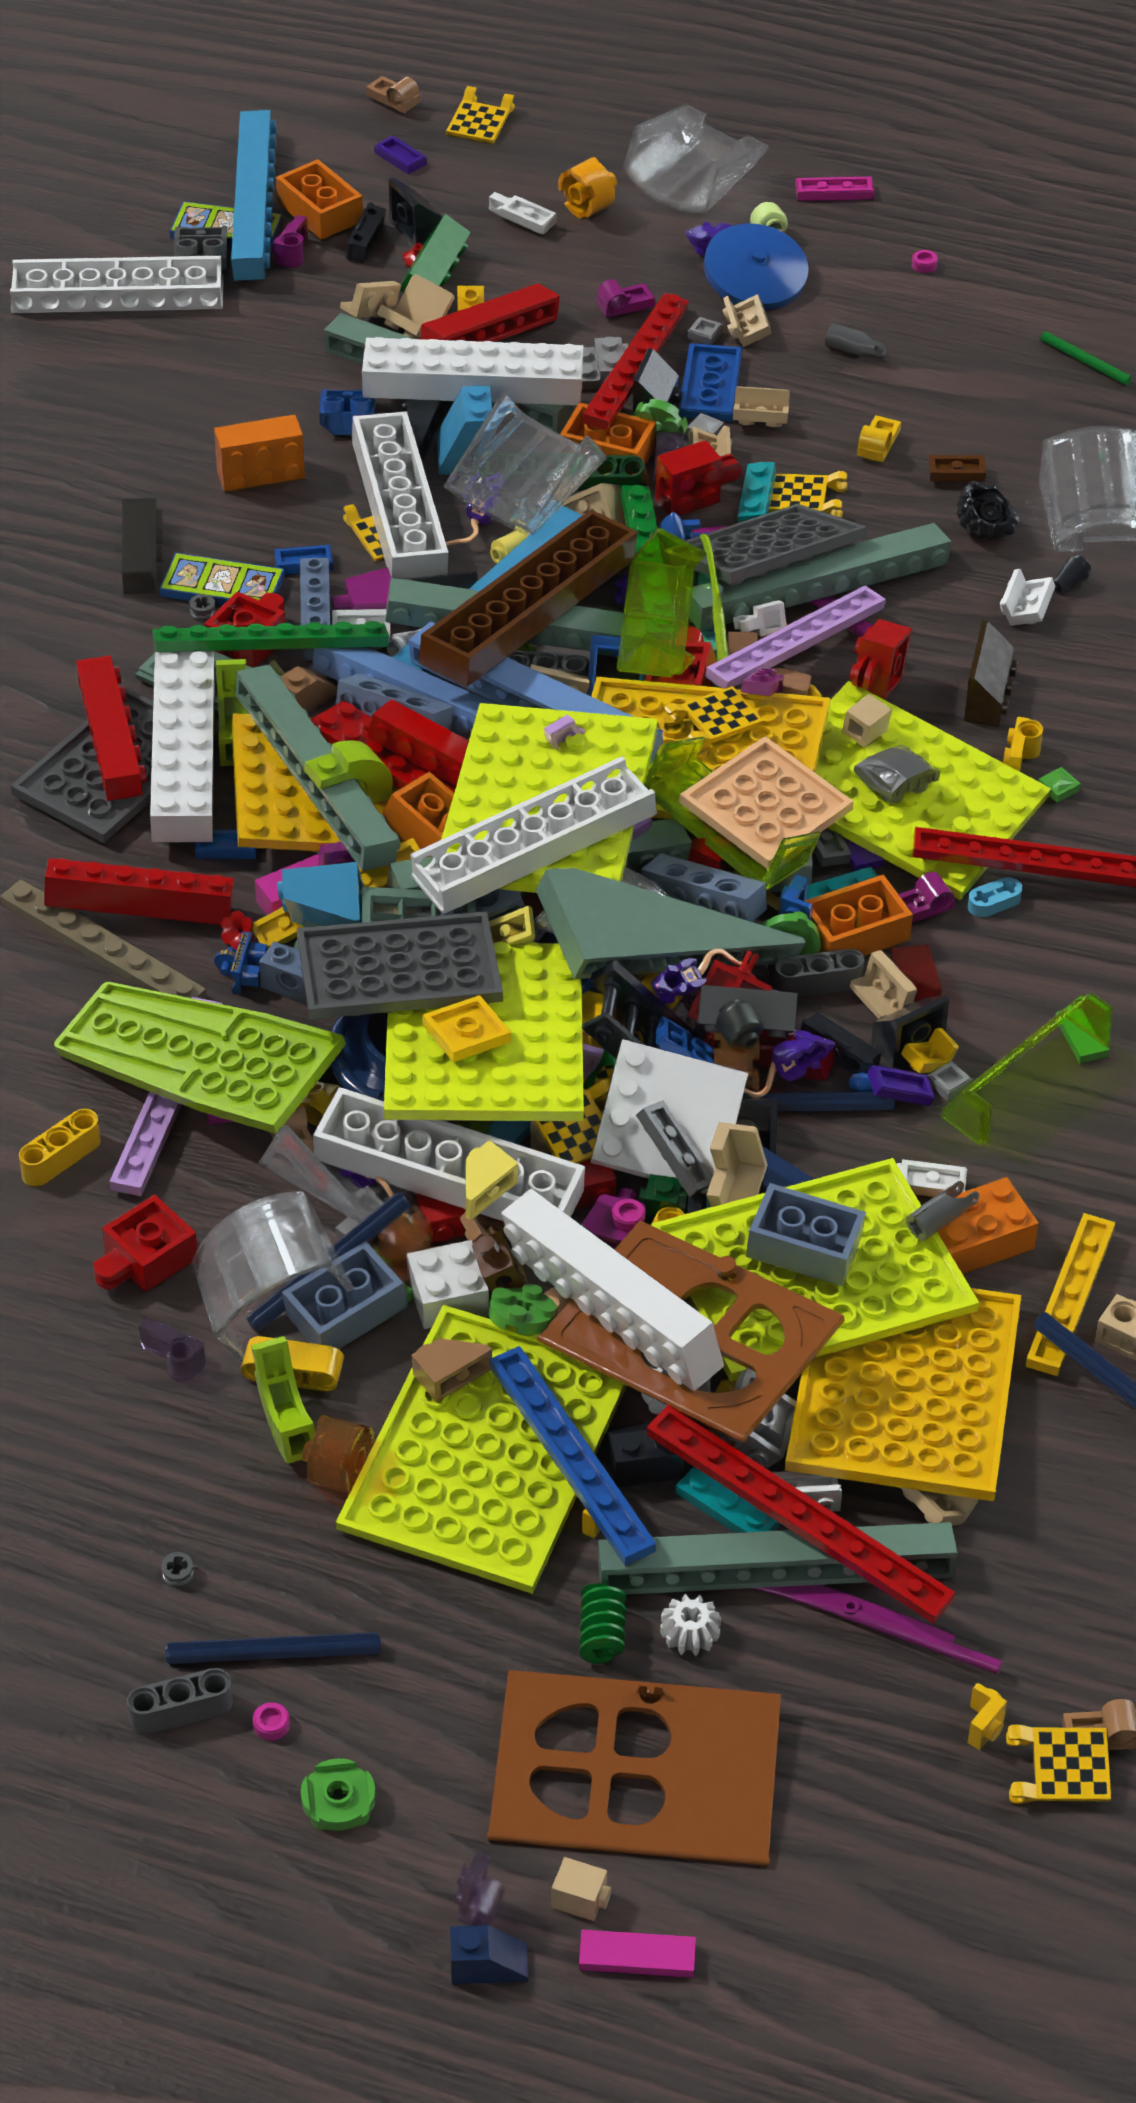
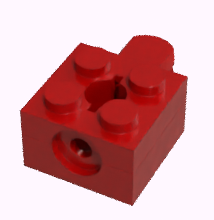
(693, 477)
(244, 611)
(881, 658)
(696, 670)
(145, 1246)

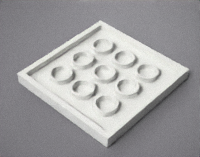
(692, 1089)

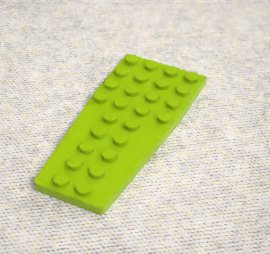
(201, 1052)

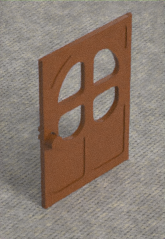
(684, 1271)
(712, 1774)

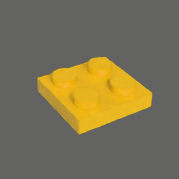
(466, 1028)

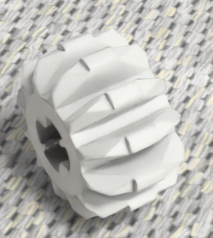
(690, 1624)

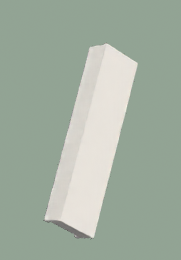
(117, 284)
(532, 839)

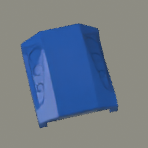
(340, 406)
(678, 1040)

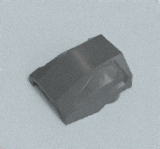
(201, 242)
(896, 772)

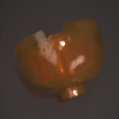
(404, 1236)

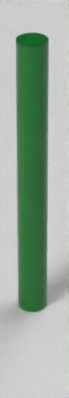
(1086, 358)

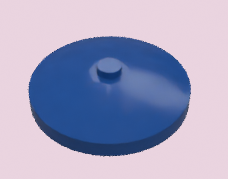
(756, 261)

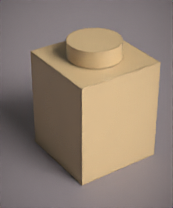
(866, 720)
(580, 1889)

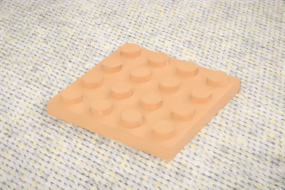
(764, 799)

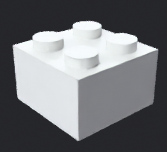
(448, 1278)

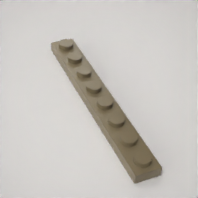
(98, 943)

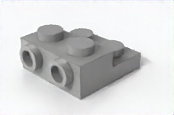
(600, 360)
(771, 1436)

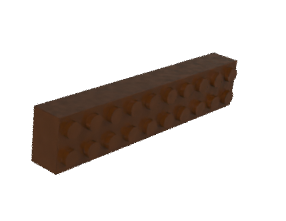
(527, 598)

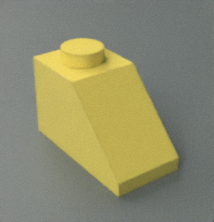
(514, 927)
(488, 1176)

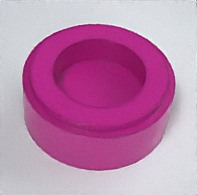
(924, 261)
(627, 1214)
(271, 1721)

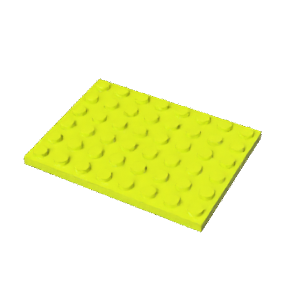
(514, 762)
(970, 797)
(523, 1080)
(891, 1283)
(467, 1472)

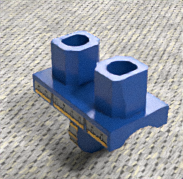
(238, 962)

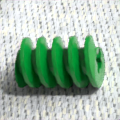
(602, 1623)

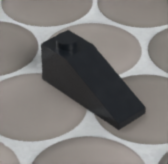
(424, 420)

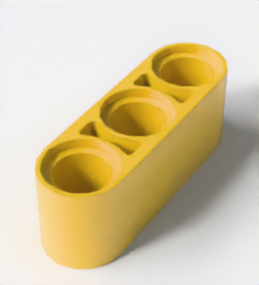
(59, 1147)
(313, 1364)

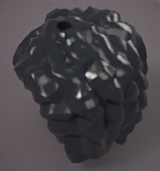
(973, 511)

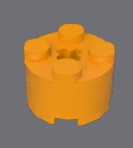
(587, 188)

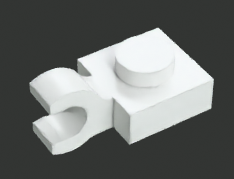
(766, 619)

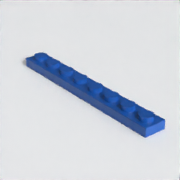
(573, 1456)

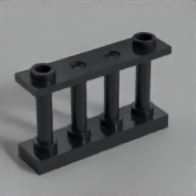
(635, 1000)

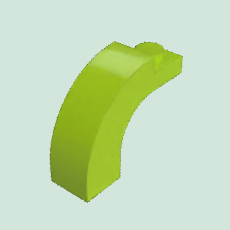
(227, 705)
(352, 761)
(281, 1398)

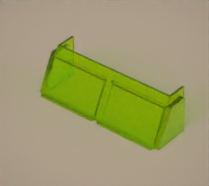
(658, 607)
(677, 770)
(973, 1113)

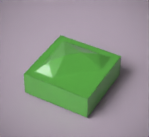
(1061, 784)

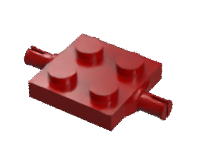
(729, 976)

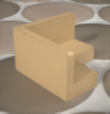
(601, 499)
(738, 1163)

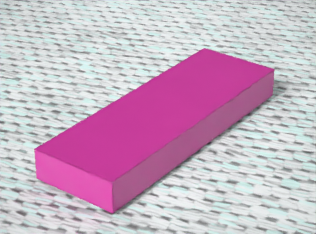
(834, 188)
(637, 1953)

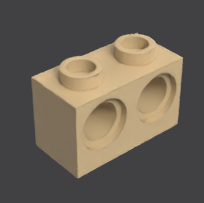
(1118, 1327)

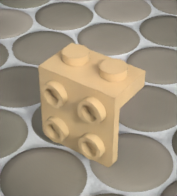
(419, 304)

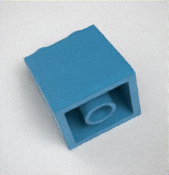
(461, 425)
(322, 894)

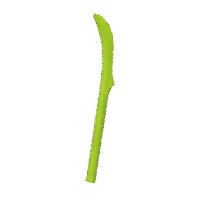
(718, 614)

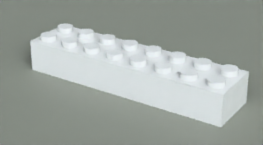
(442, 367)
(399, 496)
(183, 747)
(432, 1155)
(612, 1290)

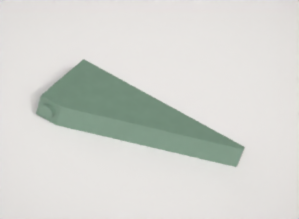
(644, 930)

